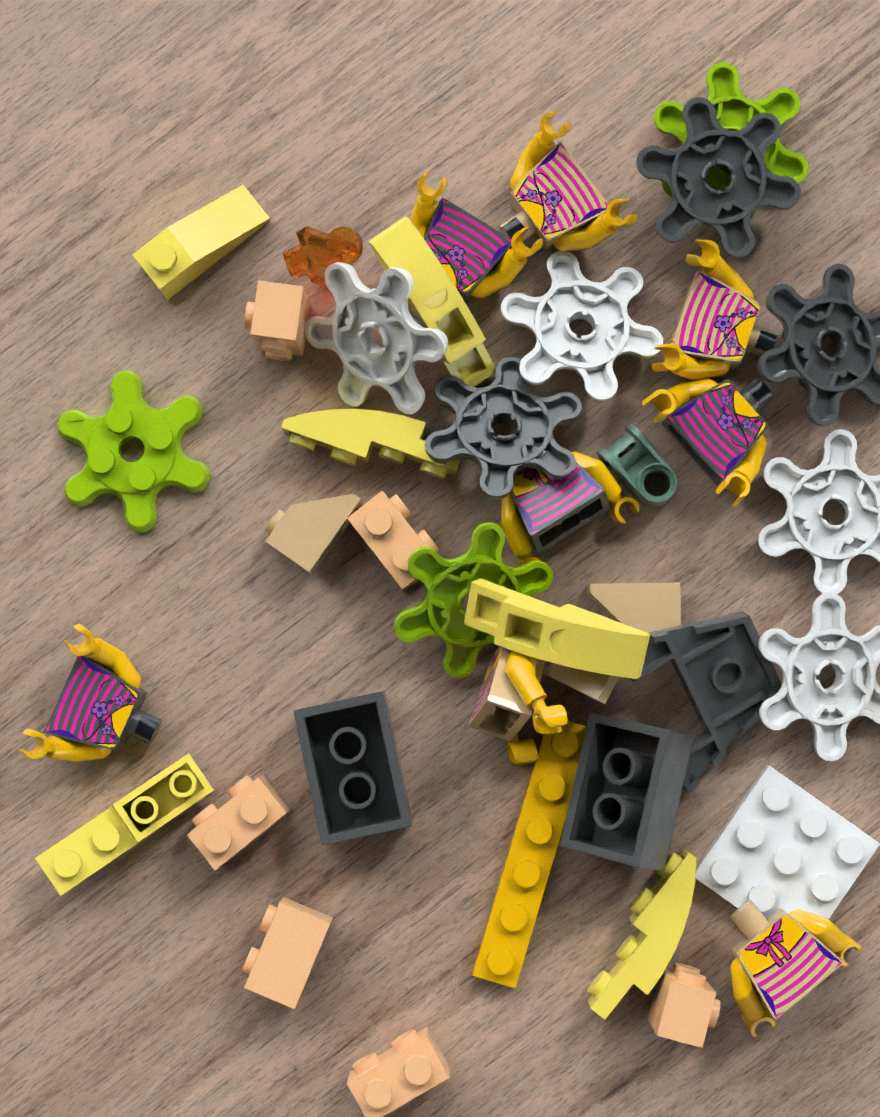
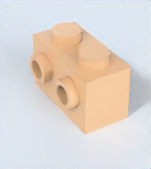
(278, 319)
(389, 535)
(238, 822)
(287, 952)
(683, 1005)
(398, 1074)

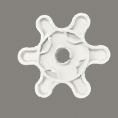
(577, 298)
(351, 336)
(805, 496)
(801, 694)

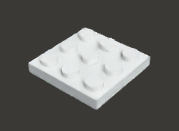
(785, 851)

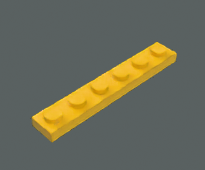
(530, 857)

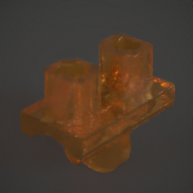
(321, 249)

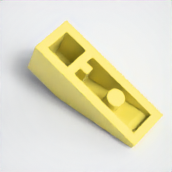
(200, 240)

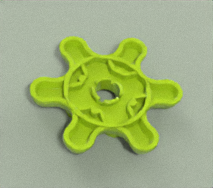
(734, 113)
(163, 457)
(447, 585)

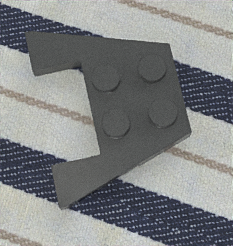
(722, 678)

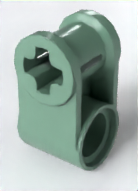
(637, 465)

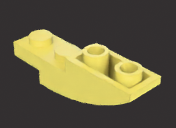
(436, 301)
(356, 431)
(556, 634)
(124, 824)
(661, 919)

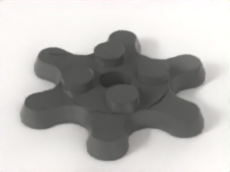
(737, 154)
(803, 328)
(510, 403)

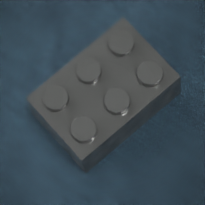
(353, 768)
(626, 792)

